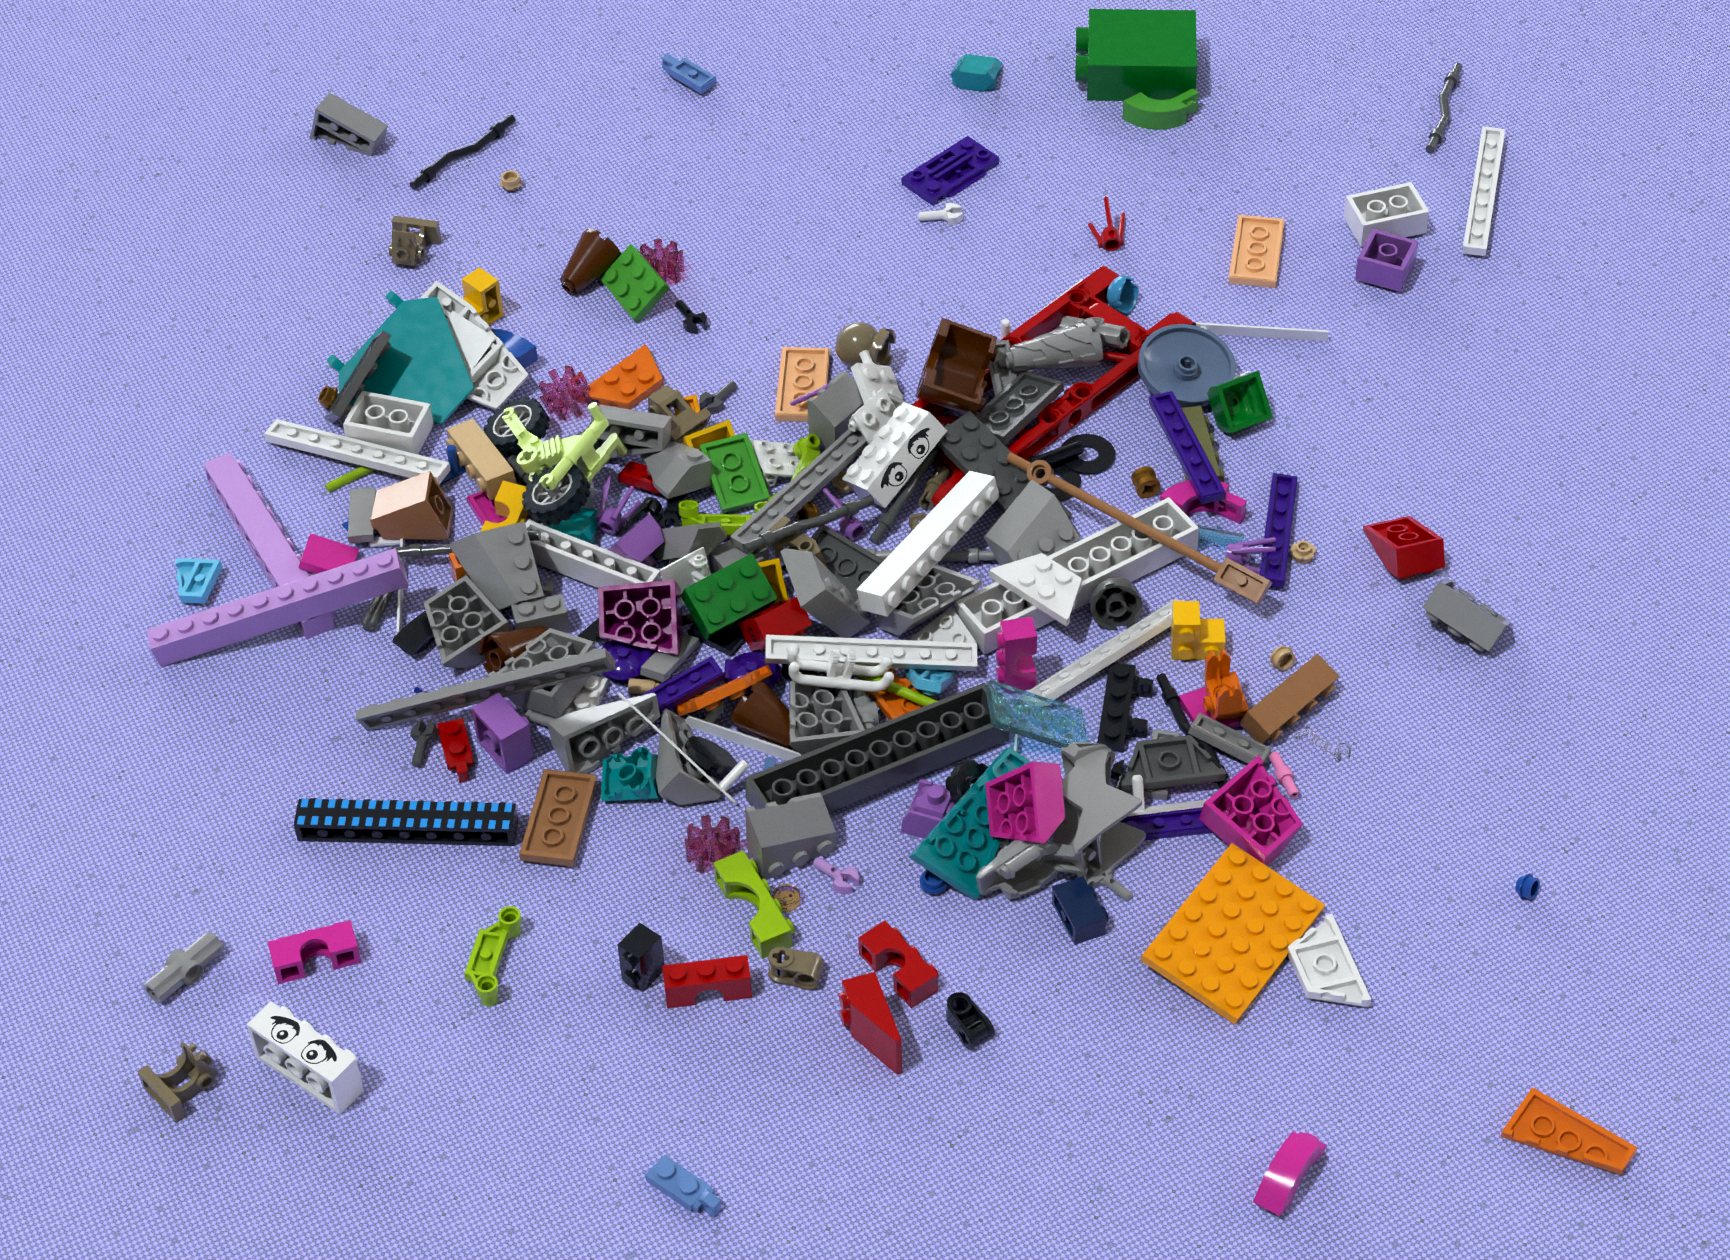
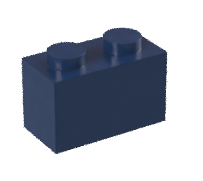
(1079, 910)

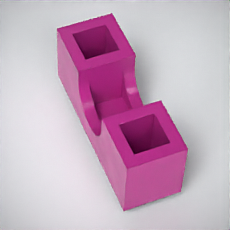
(1017, 645)
(331, 941)

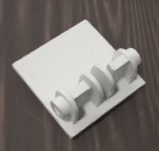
(872, 415)
(775, 460)
(687, 569)
(945, 628)

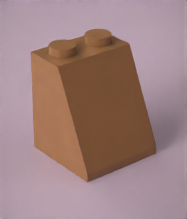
(412, 510)

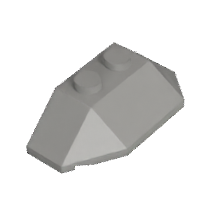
(686, 539)

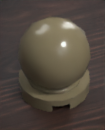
(863, 336)

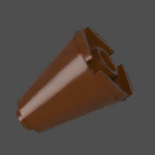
(588, 261)
(503, 645)
(763, 715)

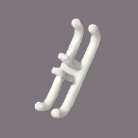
(840, 673)

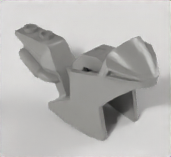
(1086, 839)

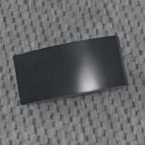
(415, 635)

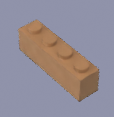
(1289, 699)

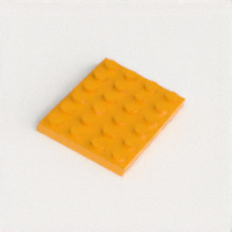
(1232, 933)

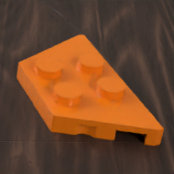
(628, 381)
(732, 689)

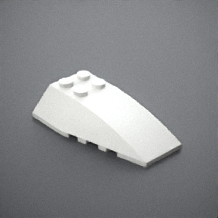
(498, 371)

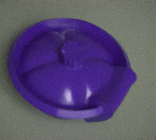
(627, 661)
(747, 663)

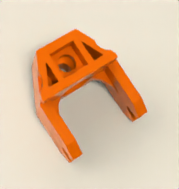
(1222, 689)

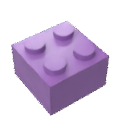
(1386, 260)
(503, 732)

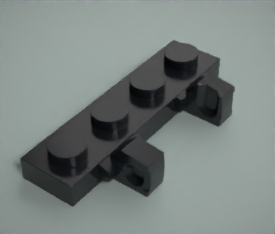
(1115, 720)

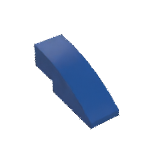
(521, 349)

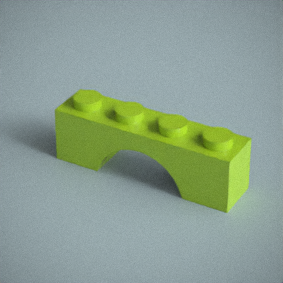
(740, 880)

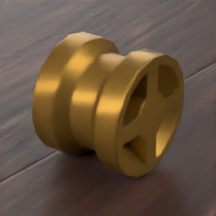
(1145, 482)

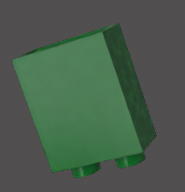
(1137, 53)

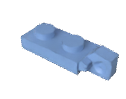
(688, 73)
(683, 1187)

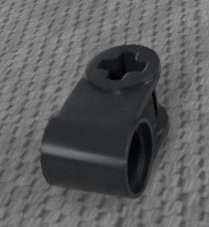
(971, 1023)

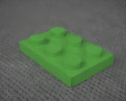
(634, 283)
(735, 473)

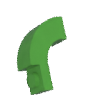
(1160, 114)

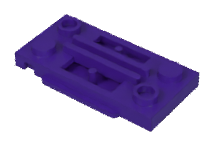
(950, 171)

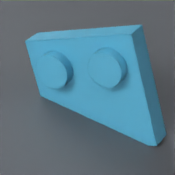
(196, 578)
(930, 681)

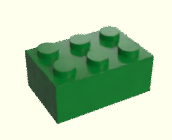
(728, 596)

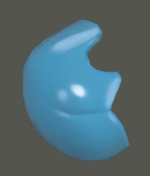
(1122, 294)

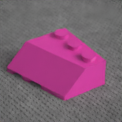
(1026, 802)
(1252, 813)

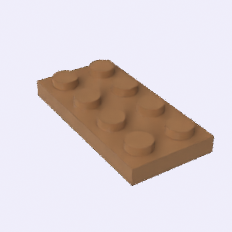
(558, 817)

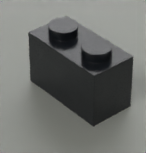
(641, 957)

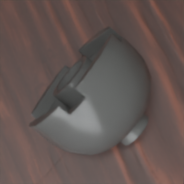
(1115, 603)

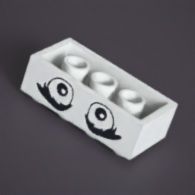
(894, 454)
(306, 1057)

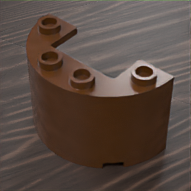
(957, 367)

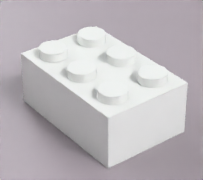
(1386, 209)
(389, 421)

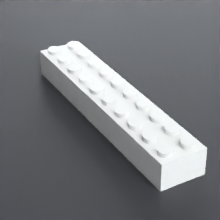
(1105, 554)

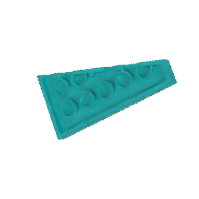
(962, 838)

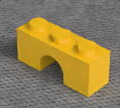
(508, 504)

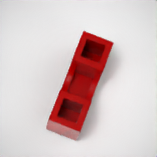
(886, 947)
(689, 979)

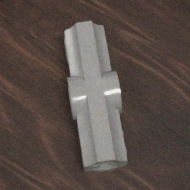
(1110, 334)
(183, 967)

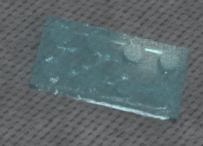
(1034, 716)

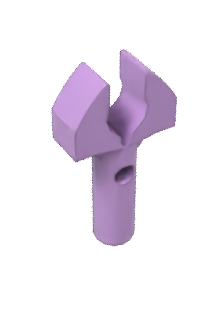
(839, 885)

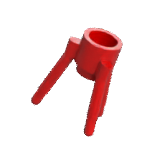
(1111, 238)

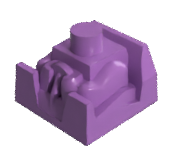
(640, 541)
(927, 809)

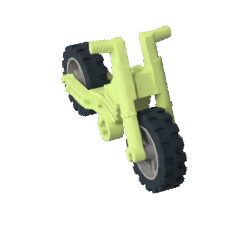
(556, 481)

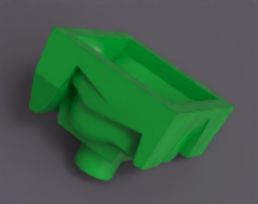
(1239, 402)

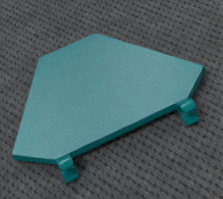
(420, 362)

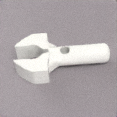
(952, 214)

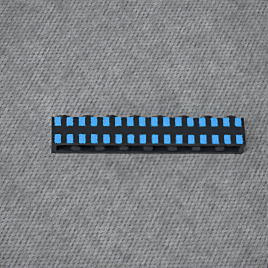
(406, 822)

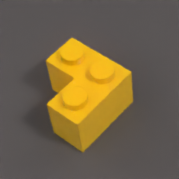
(483, 294)
(1192, 636)

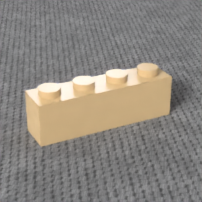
(480, 457)

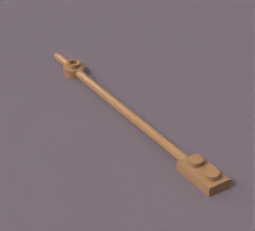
(1228, 574)

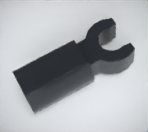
(671, 512)

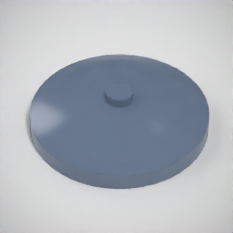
(1185, 362)

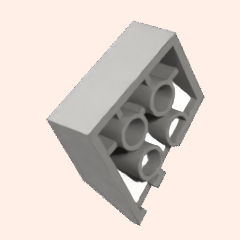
(833, 408)
(823, 594)
(789, 834)

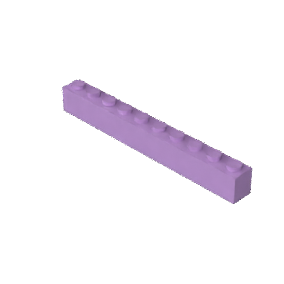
(260, 531)
(277, 607)

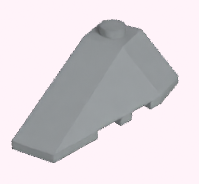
(678, 469)
(594, 732)
(675, 775)

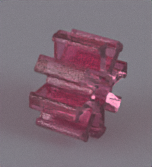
(666, 261)
(565, 393)
(711, 842)

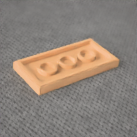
(1256, 251)
(799, 374)

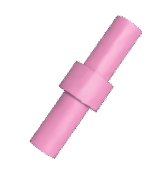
(1284, 775)

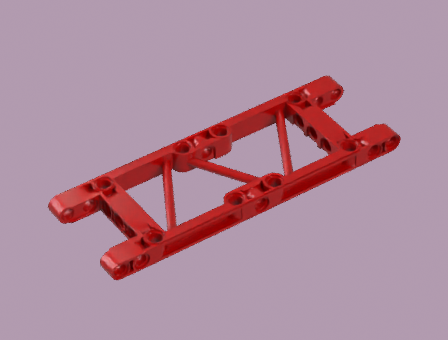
(1080, 400)

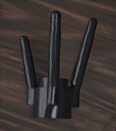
(649, 505)

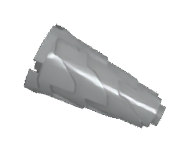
(1063, 348)

